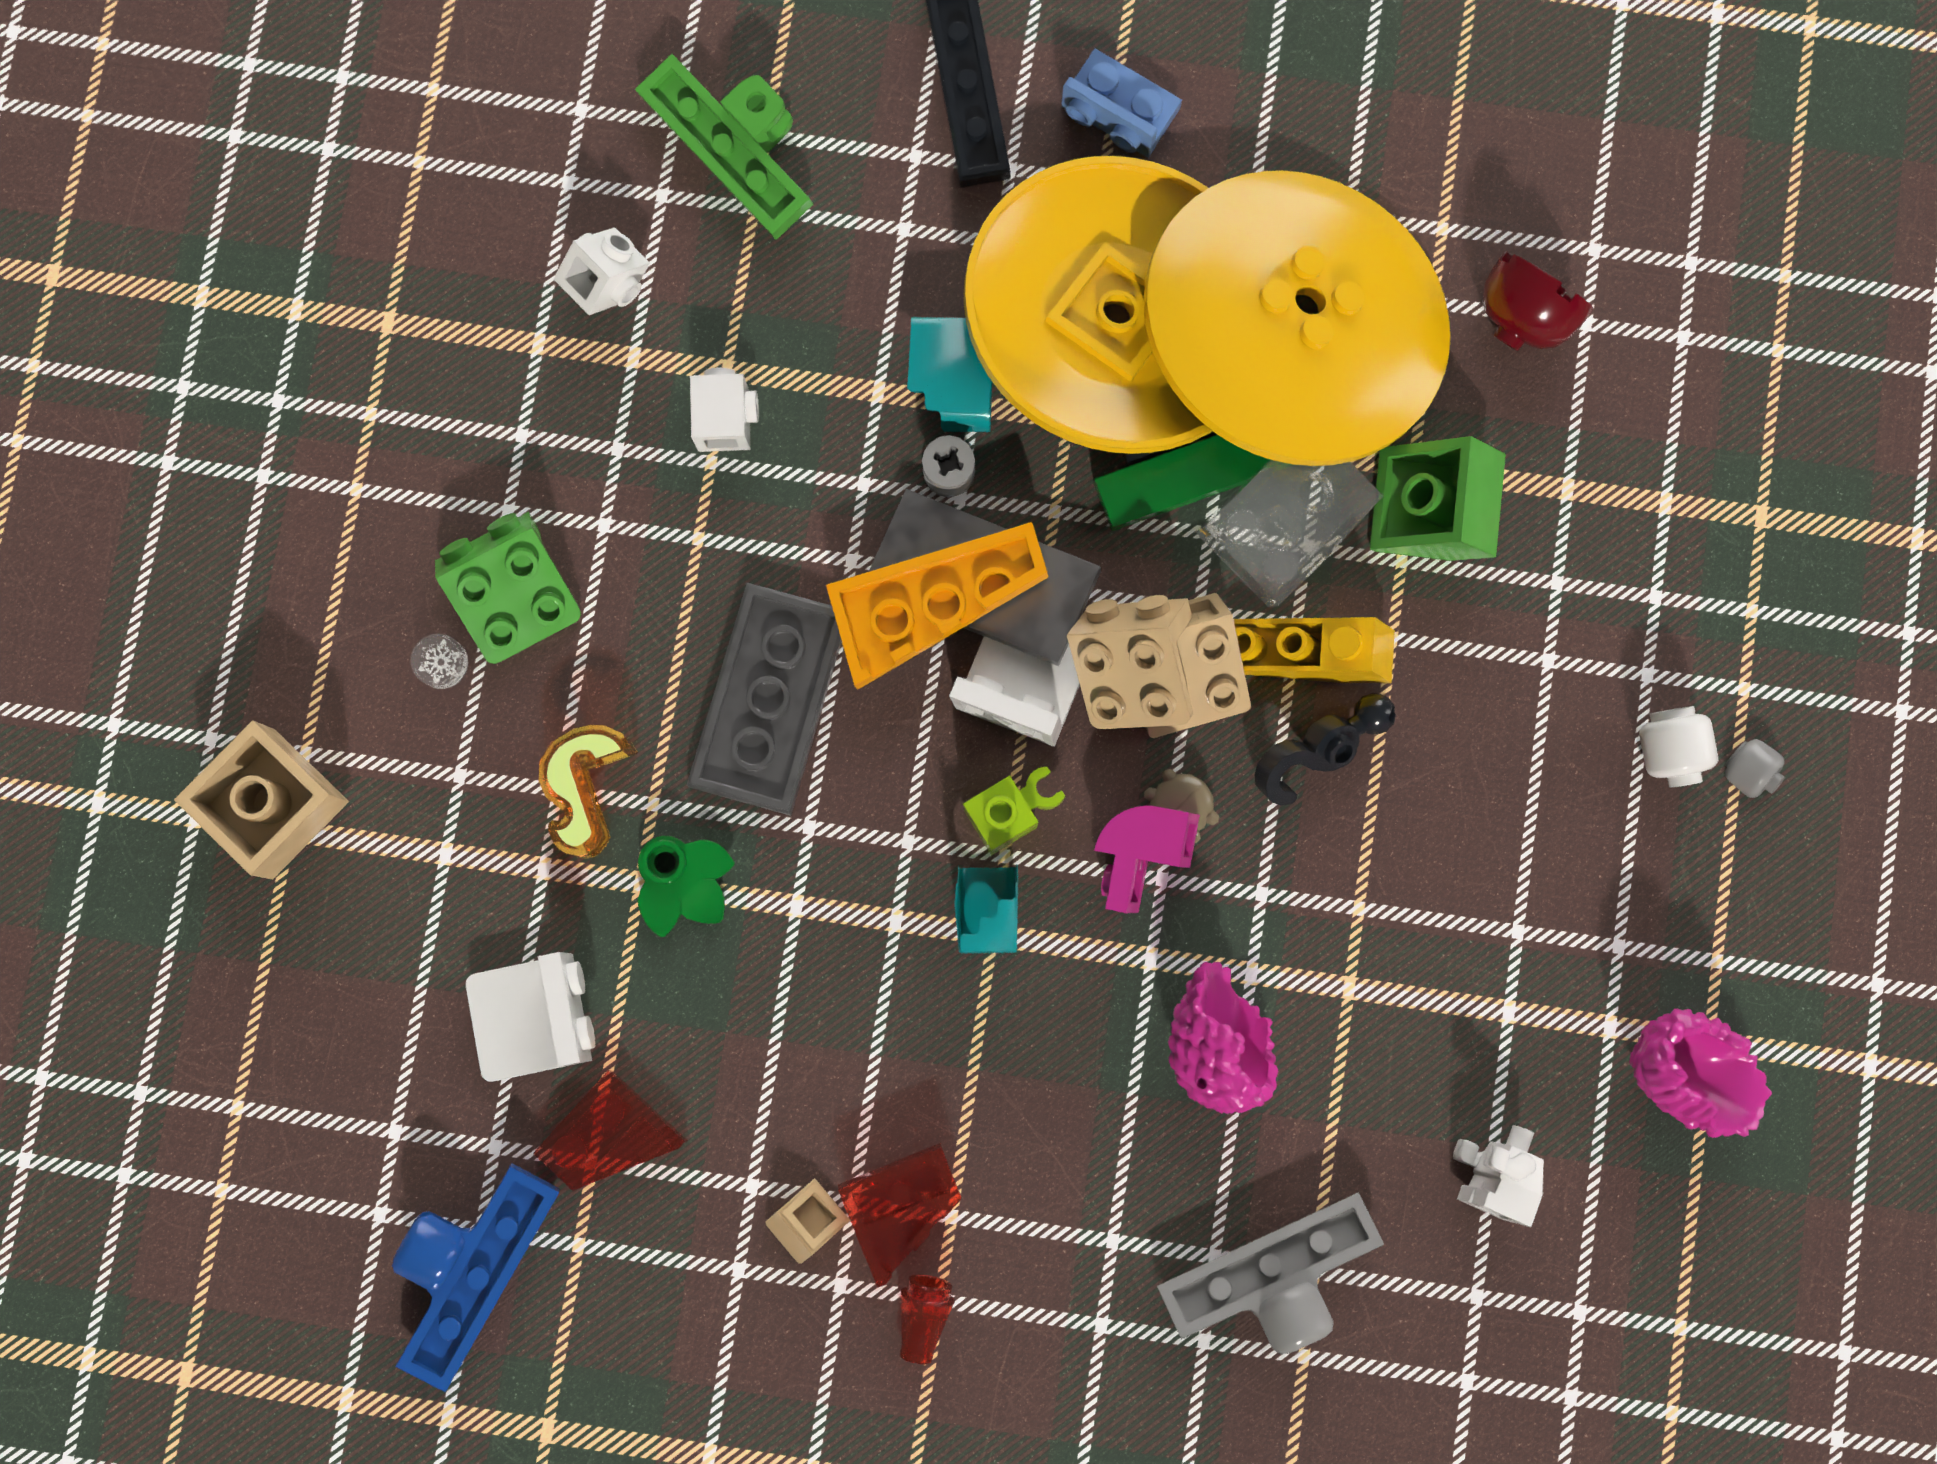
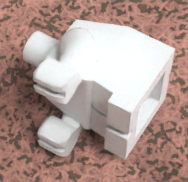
(1505, 1177)

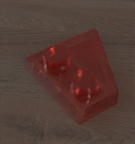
(607, 1135)
(899, 1206)

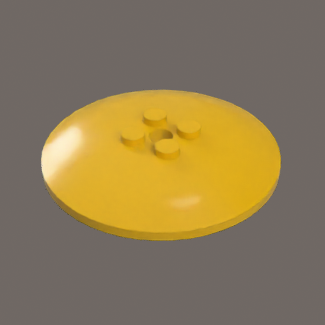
(1039, 292)
(1261, 366)

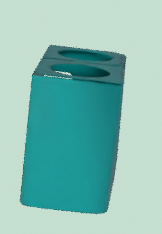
(949, 374)
(987, 909)

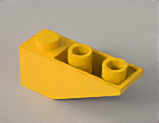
(1317, 648)

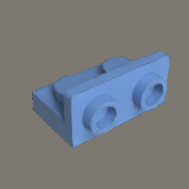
(1120, 103)

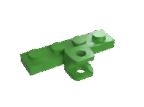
(732, 139)

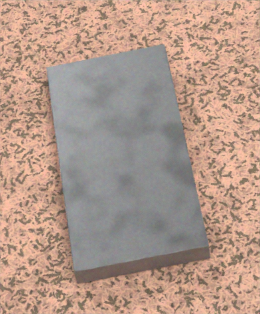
(1029, 622)
(767, 700)

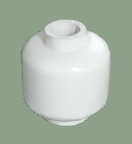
(1678, 746)

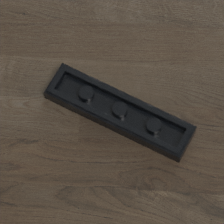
(968, 91)

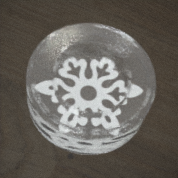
(439, 661)

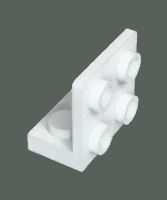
(1018, 690)

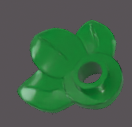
(688, 888)

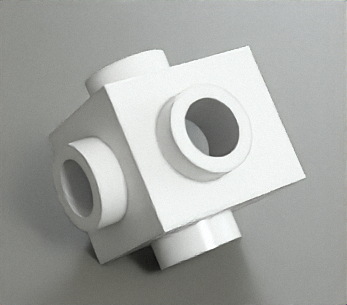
(602, 271)

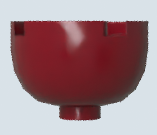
(1531, 305)

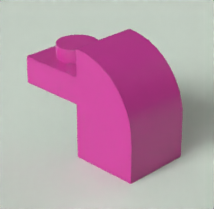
(1140, 837)

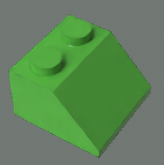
(1439, 499)

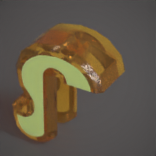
(569, 786)

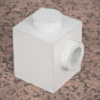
(722, 410)

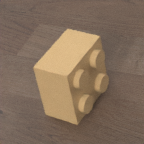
(261, 800)

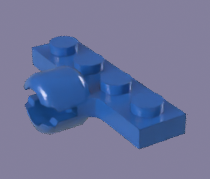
(467, 1271)

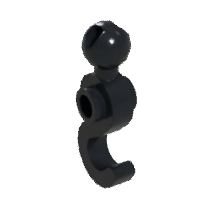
(1326, 746)

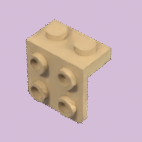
(1132, 662)

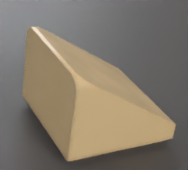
(807, 1221)

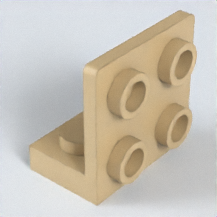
(1210, 665)

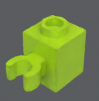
(1006, 813)

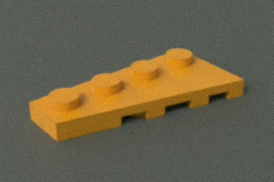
(922, 600)

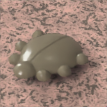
(1184, 794)

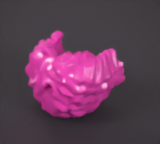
(1221, 1045)
(1700, 1073)

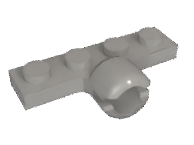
(1275, 1277)

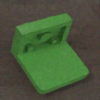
(506, 587)

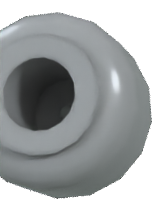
(1755, 768)

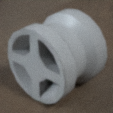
(945, 477)

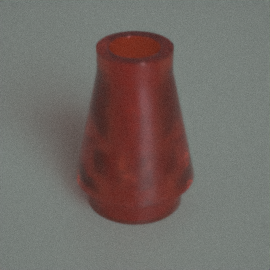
(924, 1313)

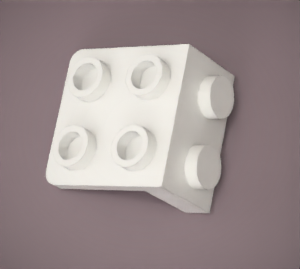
(530, 1017)

